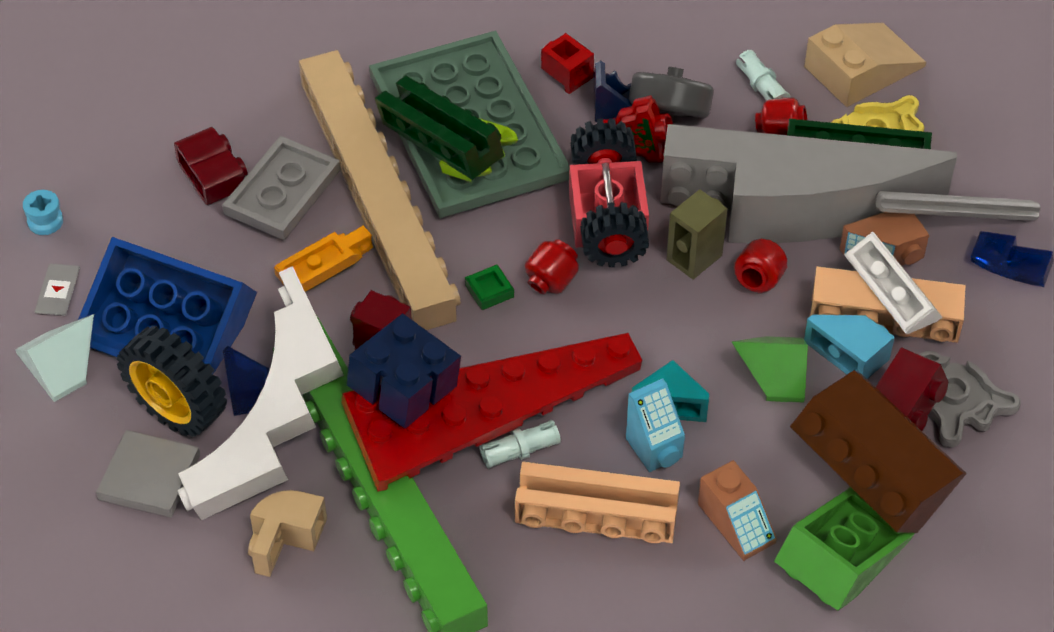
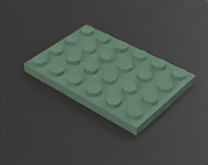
(483, 79)

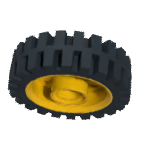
(172, 381)

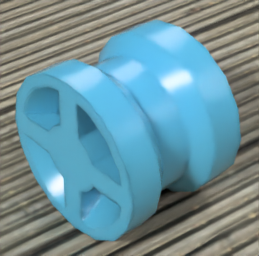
(43, 212)

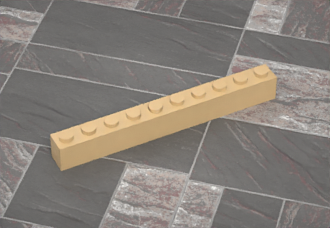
(378, 192)

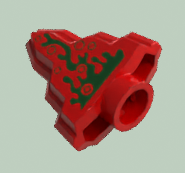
(647, 127)

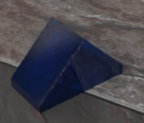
(244, 379)

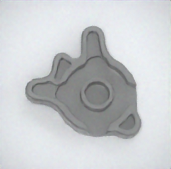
(968, 400)

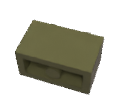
(696, 234)

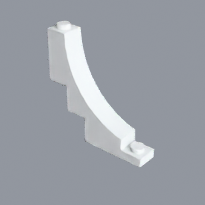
(247, 459)

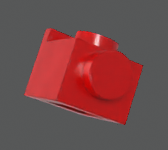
(568, 62)

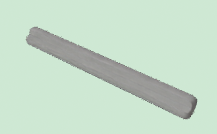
(957, 206)

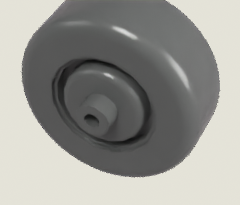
(673, 93)

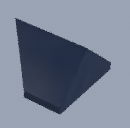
(609, 93)

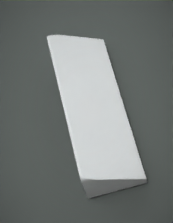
(892, 284)

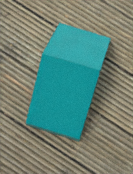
(687, 395)

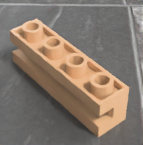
(848, 294)
(597, 502)

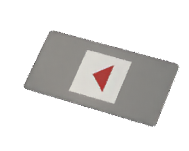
(57, 289)

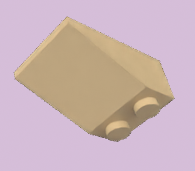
(859, 59)

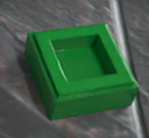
(489, 287)

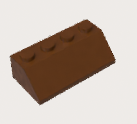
(878, 452)

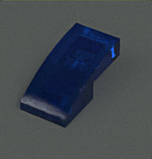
(1003, 257)

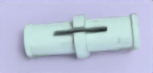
(761, 77)
(520, 444)

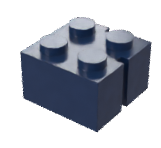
(406, 360)

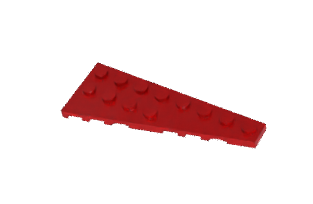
(485, 404)

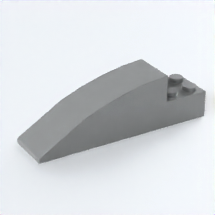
(794, 184)

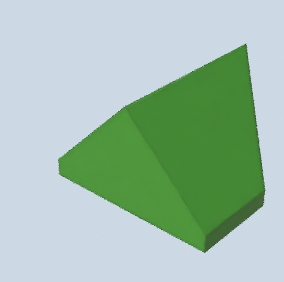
(777, 365)

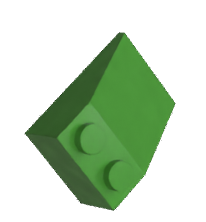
(840, 549)

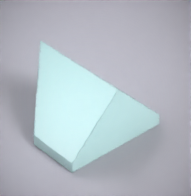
(60, 357)

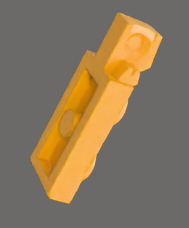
(327, 257)

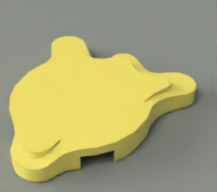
(886, 115)

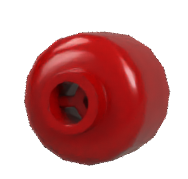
(776, 115)
(760, 265)
(552, 267)

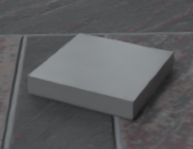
(146, 473)

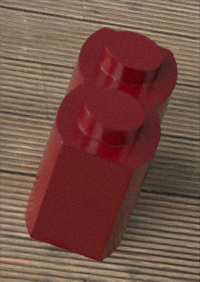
(210, 164)

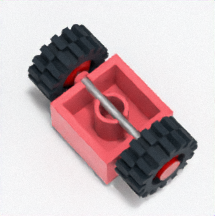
(608, 194)

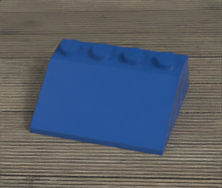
(149, 289)

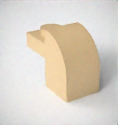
(283, 519)

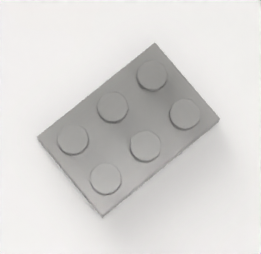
(281, 187)

